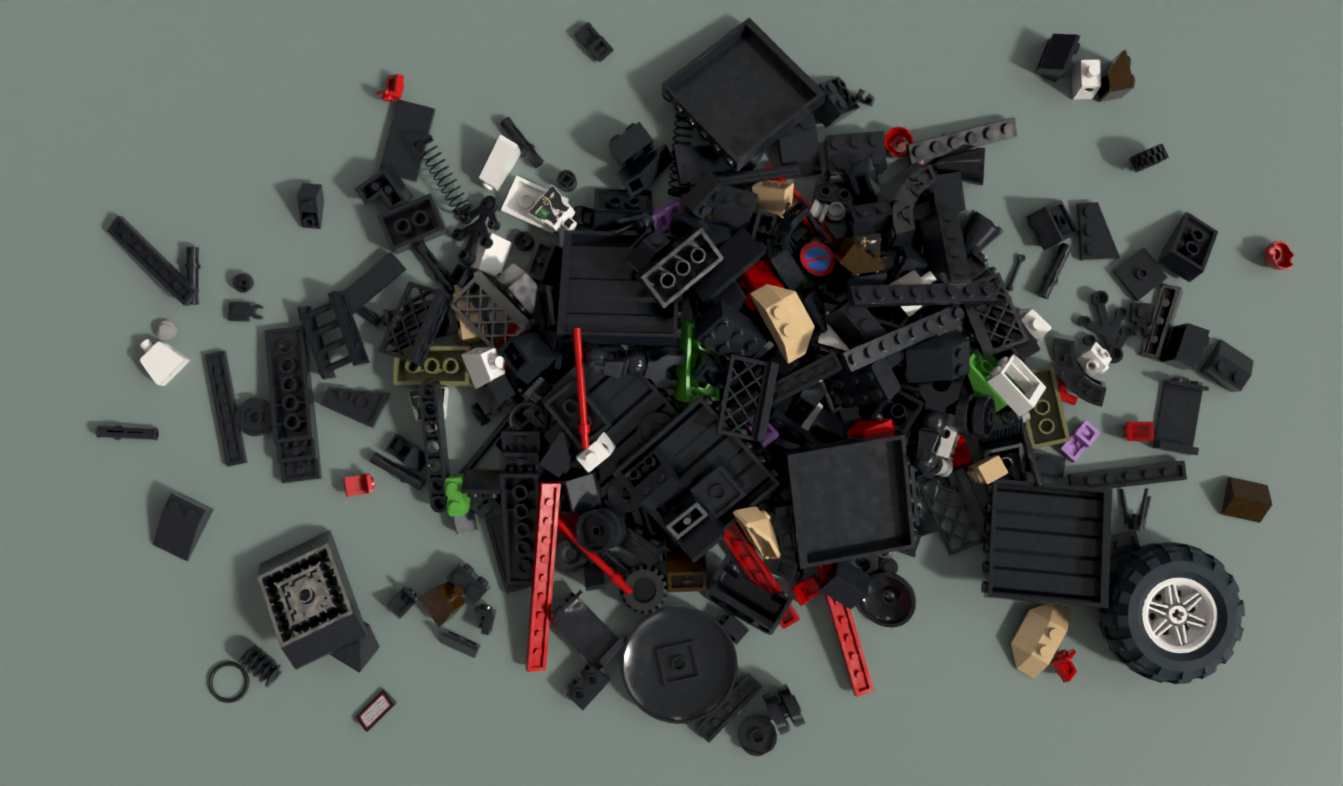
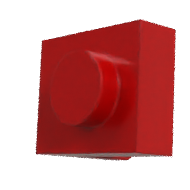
(394, 88)
(1139, 431)
(962, 456)
(358, 485)
(807, 590)
(1064, 666)

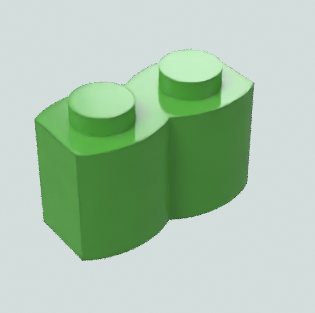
(457, 503)

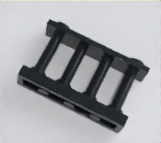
(349, 330)

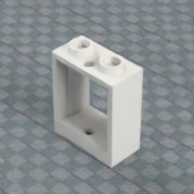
(1022, 377)

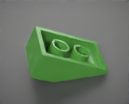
(980, 374)

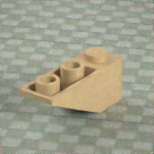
(466, 332)
(986, 470)

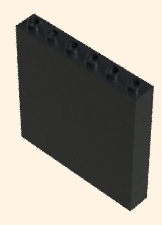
(742, 94)
(850, 498)

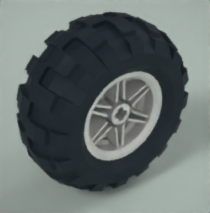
(1183, 652)

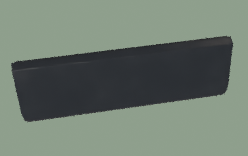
(373, 281)
(1161, 322)

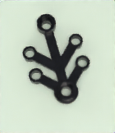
(486, 209)
(1107, 329)

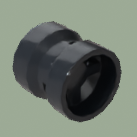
(567, 185)

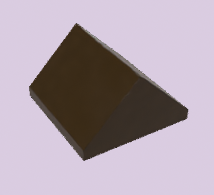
(1246, 500)

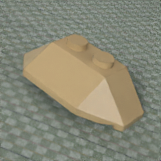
(785, 319)
(759, 531)
(1039, 637)

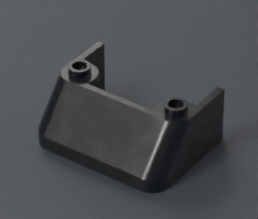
(747, 599)

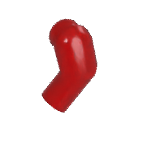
(1065, 397)

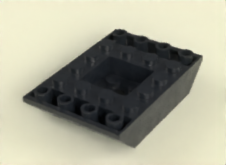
(331, 613)

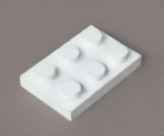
(522, 198)

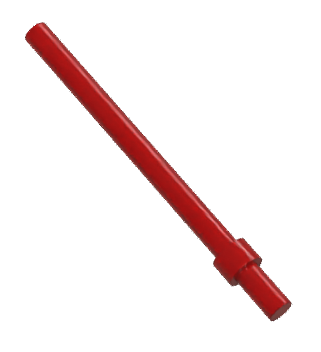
(583, 427)
(616, 579)

